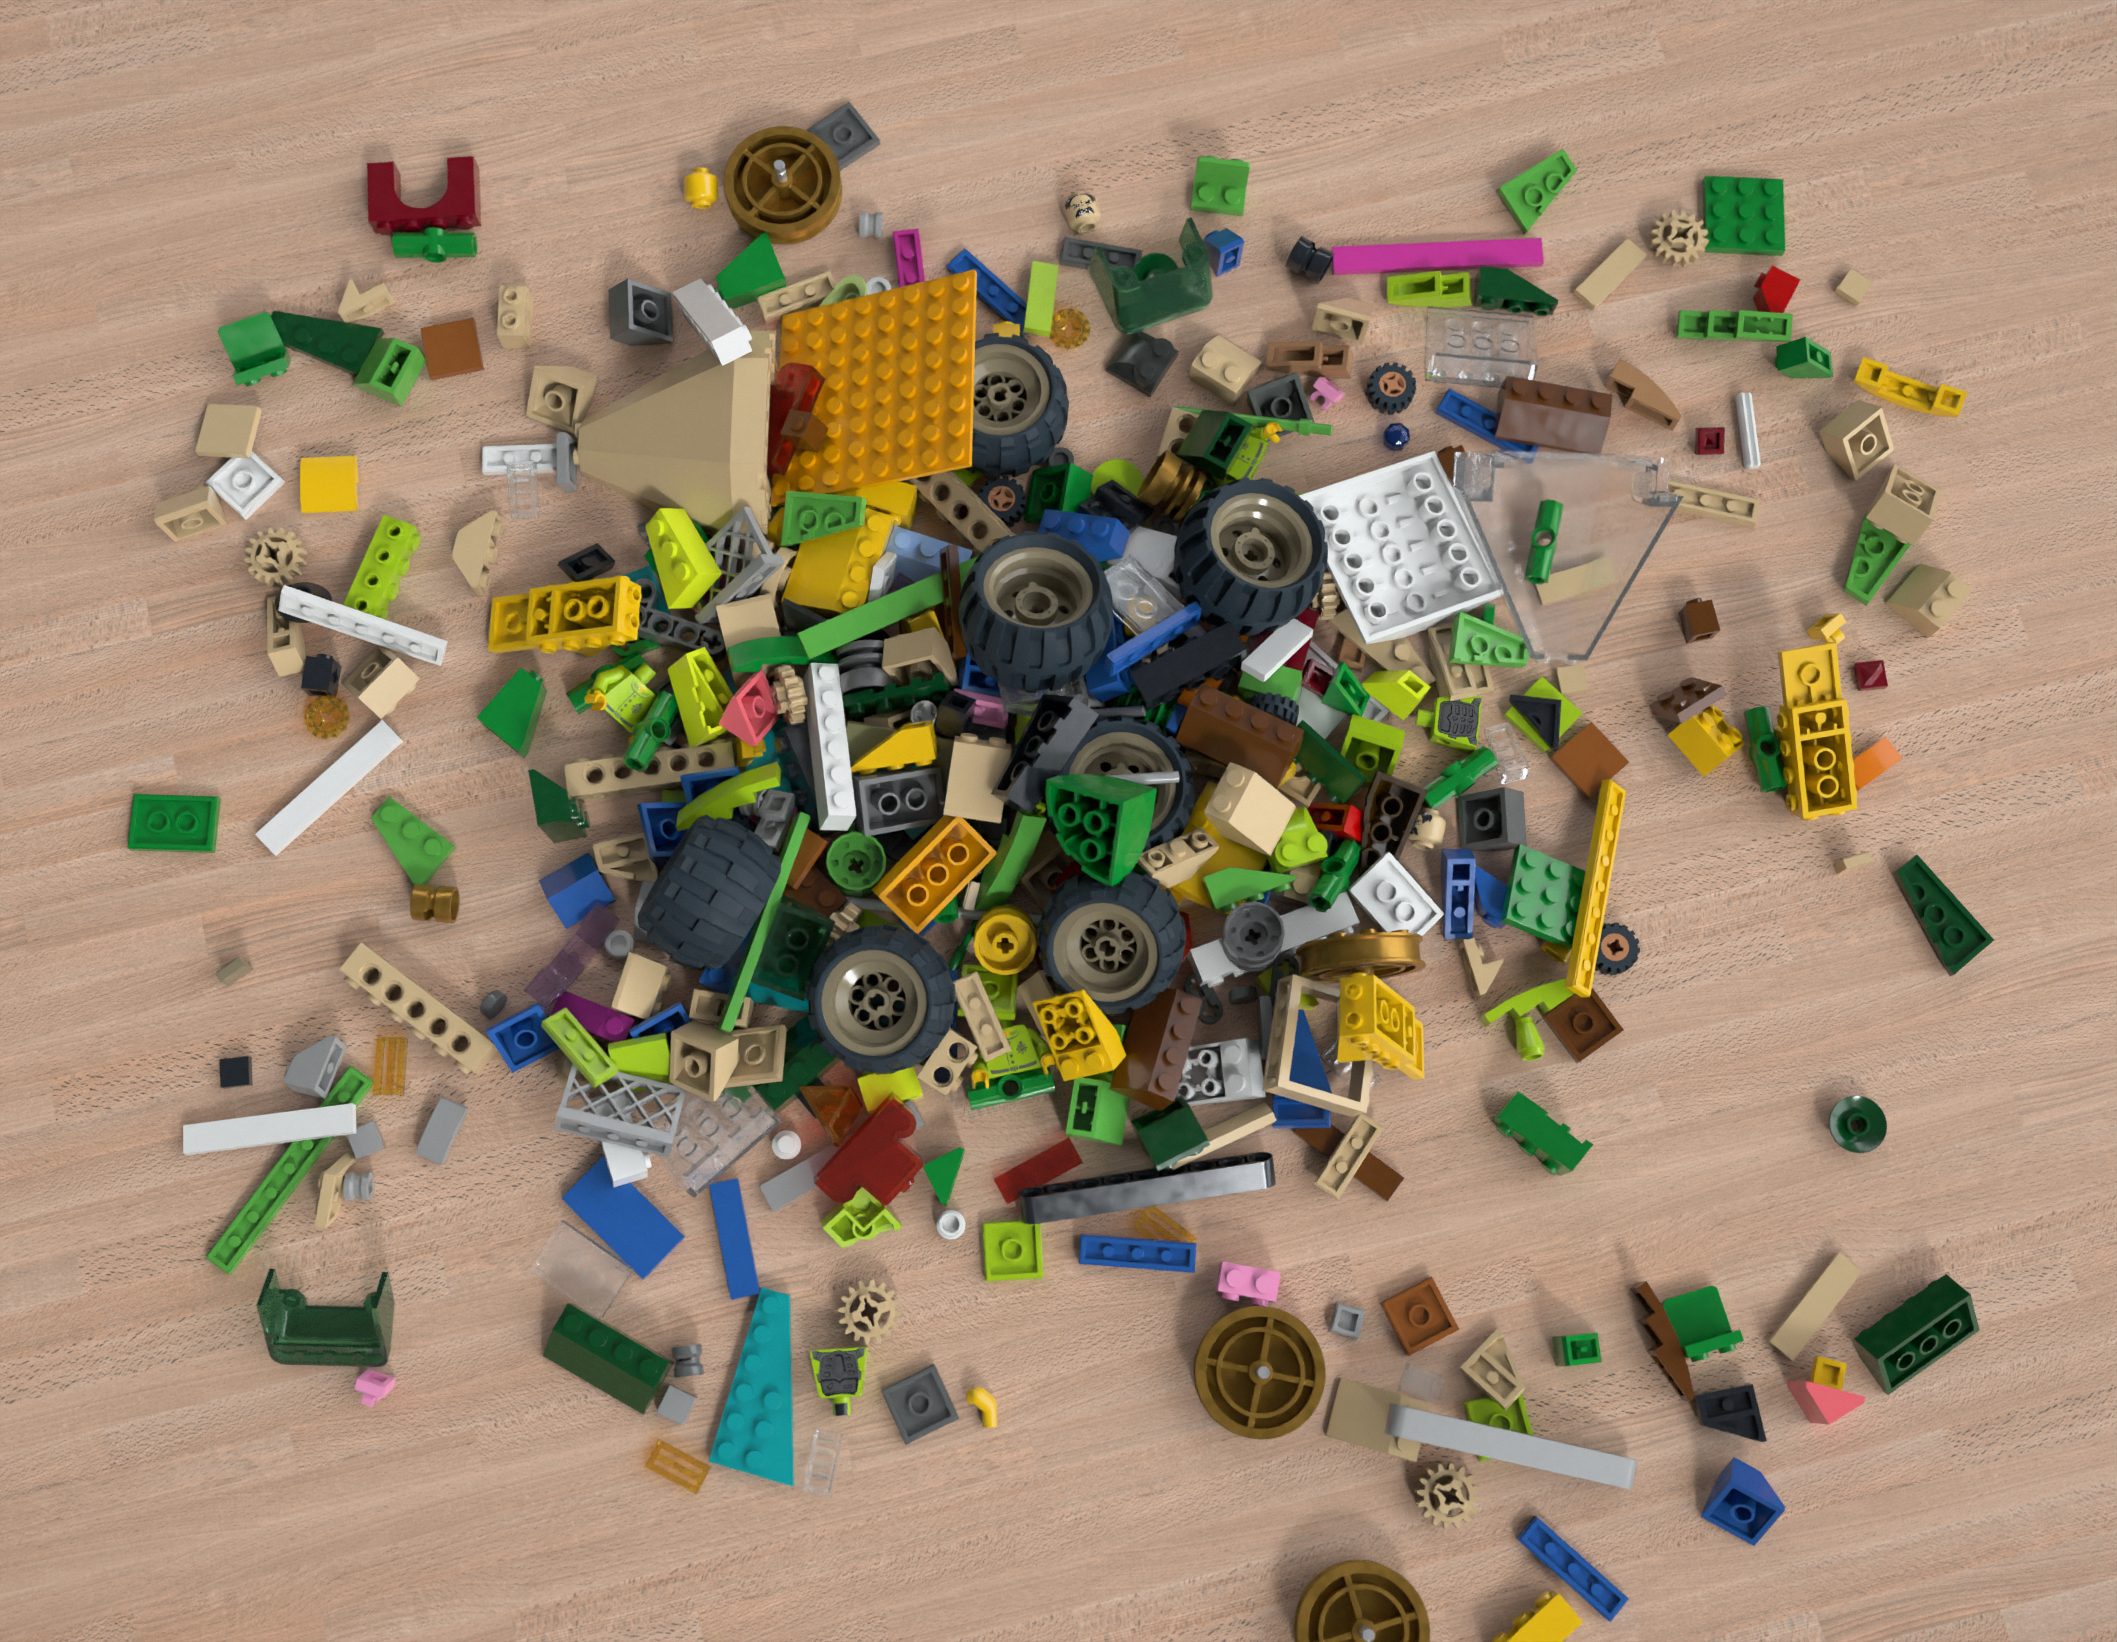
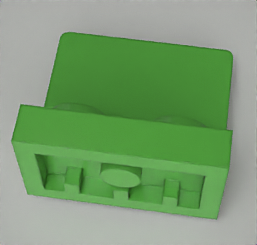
(1220, 185)

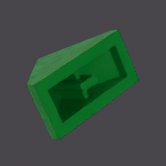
(1346, 692)
(943, 1173)
(1576, 1349)

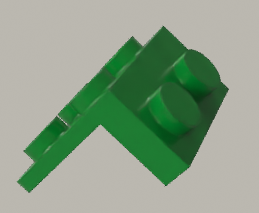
(254, 348)
(1701, 1323)

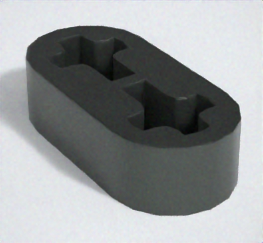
(1278, 973)
(1210, 997)

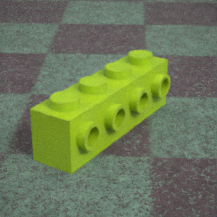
(383, 567)

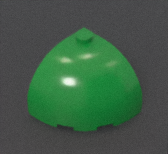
(1101, 822)

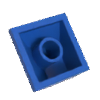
(1743, 1502)

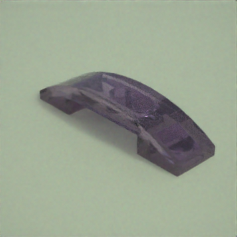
(574, 956)

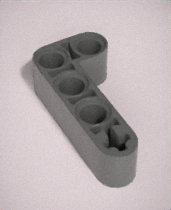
(676, 628)

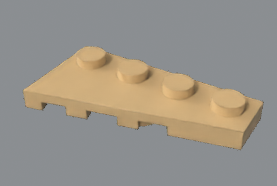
(1389, 655)

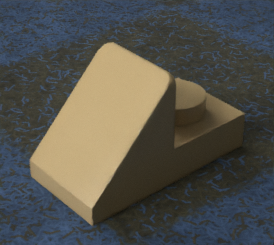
(359, 306)
(1479, 974)

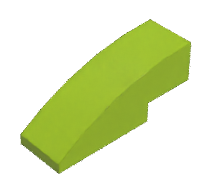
(1430, 290)

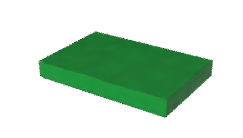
(174, 823)

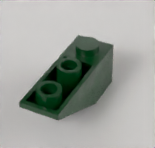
(1507, 291)

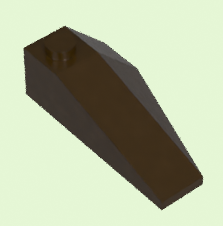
(1388, 817)

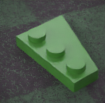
(1536, 188)
(819, 515)
(1872, 561)
(1485, 644)
(412, 841)

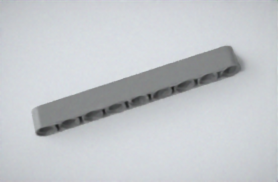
(1510, 1446)

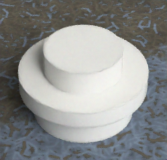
(786, 1145)
(951, 1224)

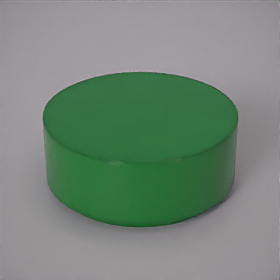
(1488, 613)

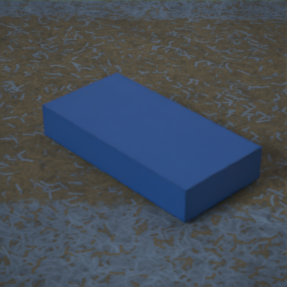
(1297, 1114)

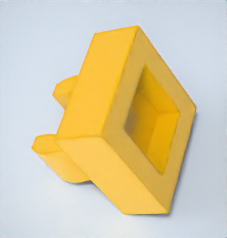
(1828, 628)
(746, 753)
(1828, 1372)

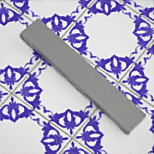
(800, 1178)

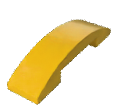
(1909, 392)

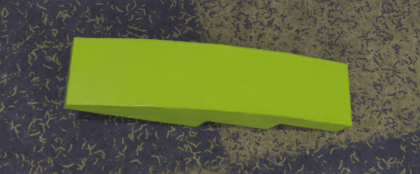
(729, 794)
(1543, 996)

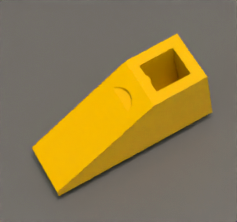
(906, 745)
(1547, 1622)

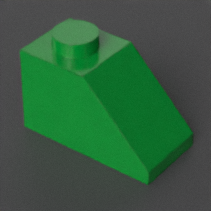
(1803, 359)

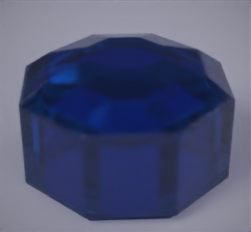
(1396, 436)

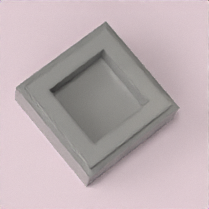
(366, 1141)
(1347, 1320)
(676, 1404)

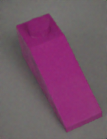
(596, 1018)

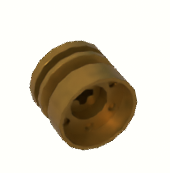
(1175, 488)

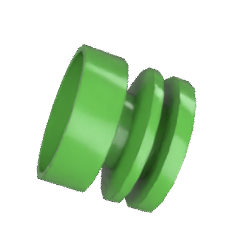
(861, 851)

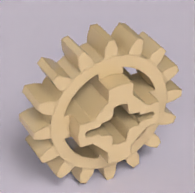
(1681, 230)
(262, 557)
(1326, 598)
(789, 695)
(844, 922)
(857, 1316)
(1455, 1483)

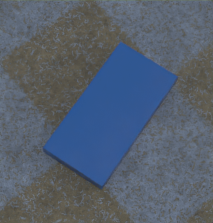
(623, 1219)

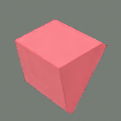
(751, 710)
(1823, 1403)

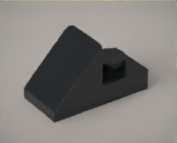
(587, 563)

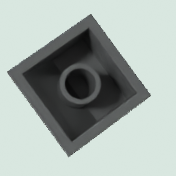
(640, 314)
(1492, 820)

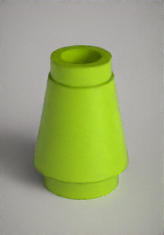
(1528, 1040)

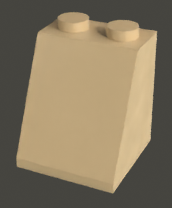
(748, 621)
(973, 775)
(1249, 809)

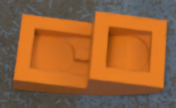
(1874, 762)

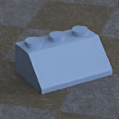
(919, 554)

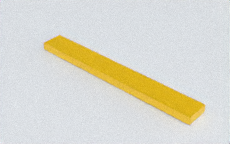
(1595, 889)

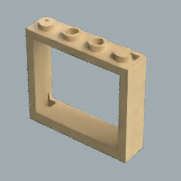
(1281, 1051)

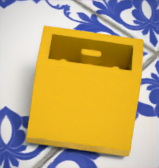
(1707, 739)

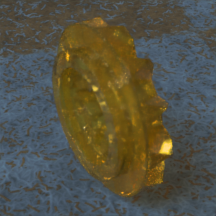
(1079, 324)
(327, 704)

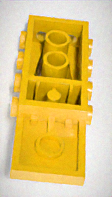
(567, 617)
(1815, 733)
(1378, 1026)

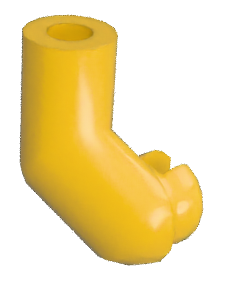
(985, 1403)

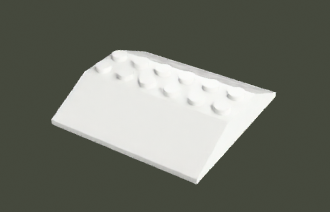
(1401, 549)

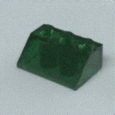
(792, 948)

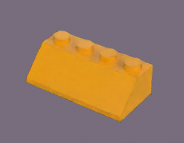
(934, 871)

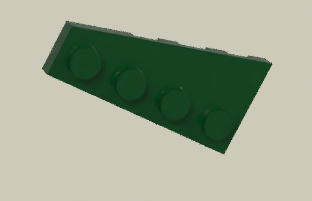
(328, 341)
(897, 696)
(1945, 920)

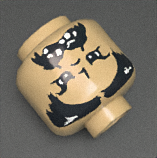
(1082, 212)
(1427, 830)

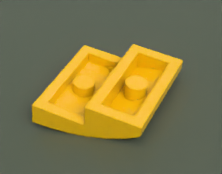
(329, 484)

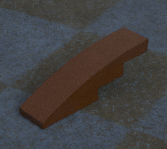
(1667, 1351)

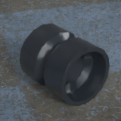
(1309, 260)

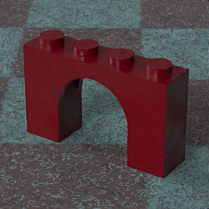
(456, 209)

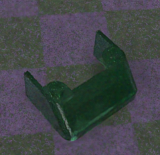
(1158, 299)
(326, 1334)

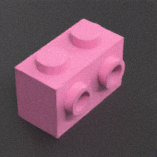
(1247, 1282)

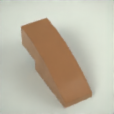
(1310, 359)
(1643, 395)

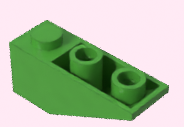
(1237, 884)

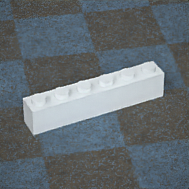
(713, 321)
(829, 747)
(1300, 926)

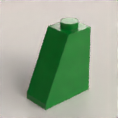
(750, 274)
(516, 710)

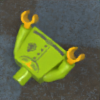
(1252, 453)
(623, 695)
(1027, 1054)

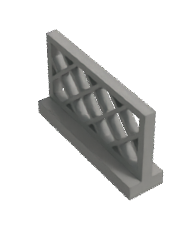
(754, 570)
(621, 1131)

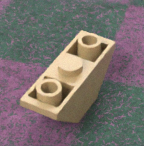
(477, 550)
(1178, 858)

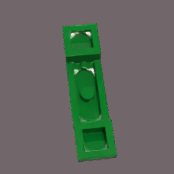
(772, 650)

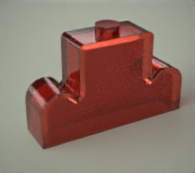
(796, 390)
(874, 1156)

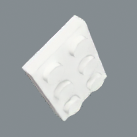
(1394, 898)

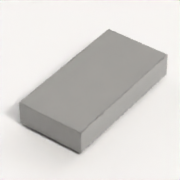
(565, 465)

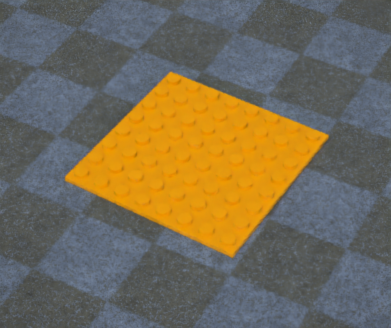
(891, 388)

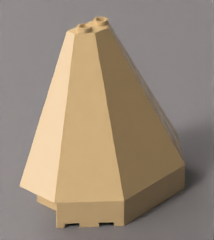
(690, 439)

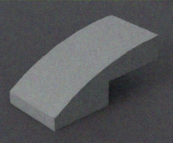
(775, 817)
(441, 1130)

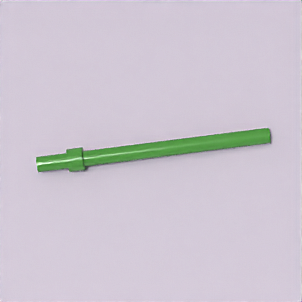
(1303, 427)

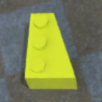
(700, 696)

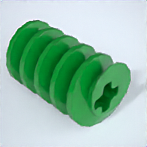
(1157, 715)

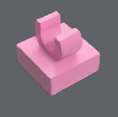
(1328, 391)
(374, 1385)

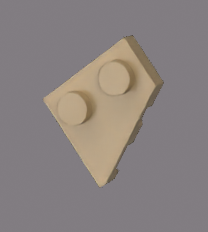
(626, 858)
(331, 1194)
(1495, 1371)

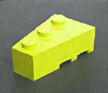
(680, 558)

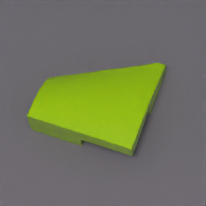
(859, 1219)

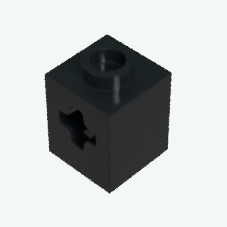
(321, 675)
(955, 714)

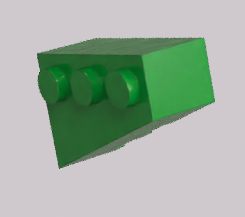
(1540, 1135)

